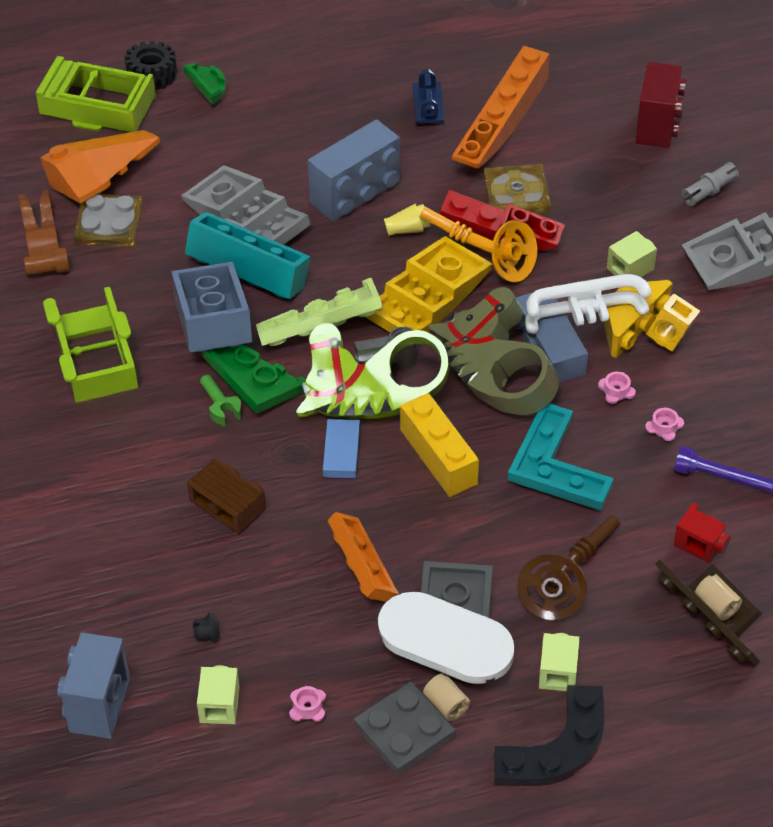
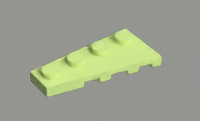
(345, 305)

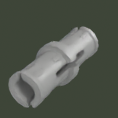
(710, 184)

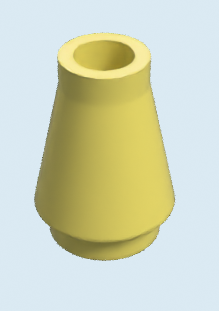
(406, 221)

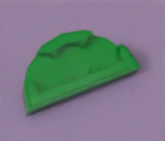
(207, 80)

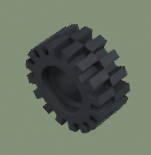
(152, 60)

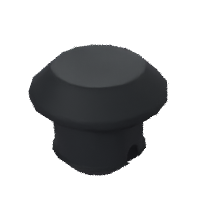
(206, 628)

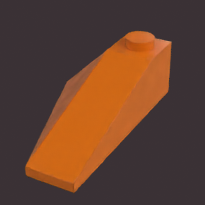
(87, 165)

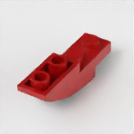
(487, 219)

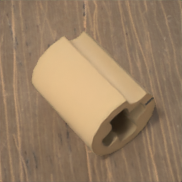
(718, 597)
(446, 697)

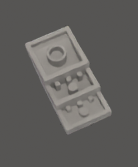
(247, 204)
(733, 252)

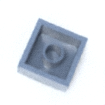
(94, 685)

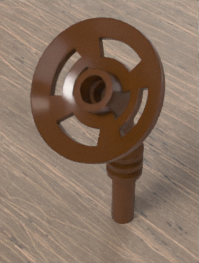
(558, 578)

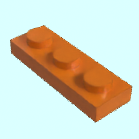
(362, 557)

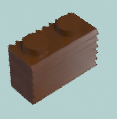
(227, 495)

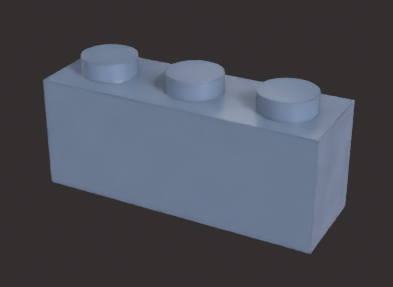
(558, 342)

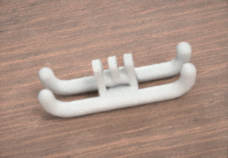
(586, 299)

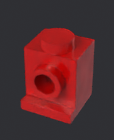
(701, 535)

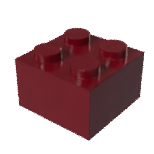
(660, 105)

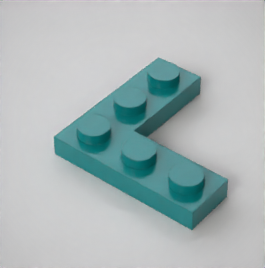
(539, 470)

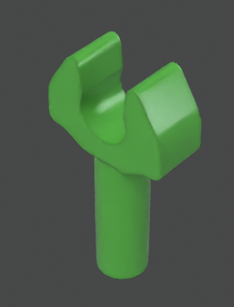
(221, 402)

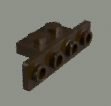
(731, 627)

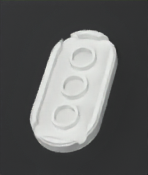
(446, 637)

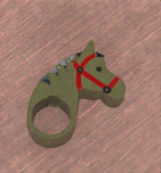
(485, 357)

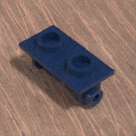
(428, 99)

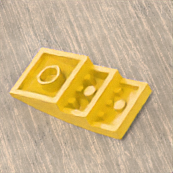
(430, 286)

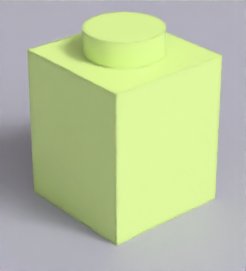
(632, 256)
(558, 661)
(218, 695)

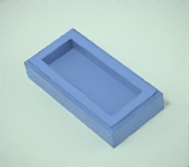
(341, 448)

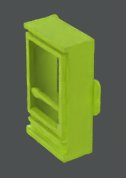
(90, 112)
(88, 323)

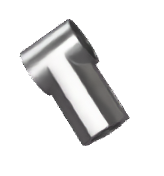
(366, 349)

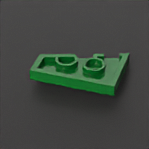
(253, 378)

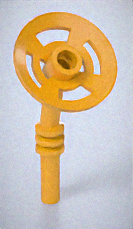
(500, 251)

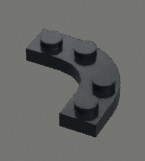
(562, 756)

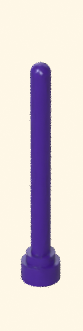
(689, 461)

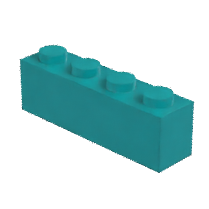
(255, 257)

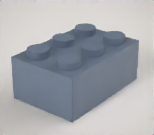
(354, 170)
(211, 307)

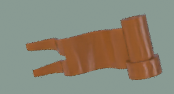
(42, 241)

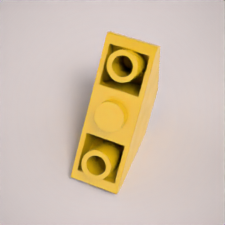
(627, 324)

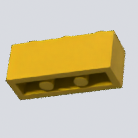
(439, 444)

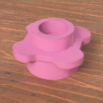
(616, 387)
(665, 423)
(304, 696)

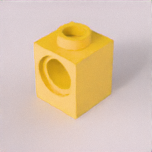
(677, 313)

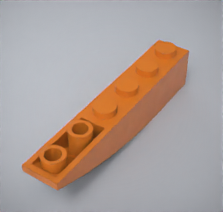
(504, 108)

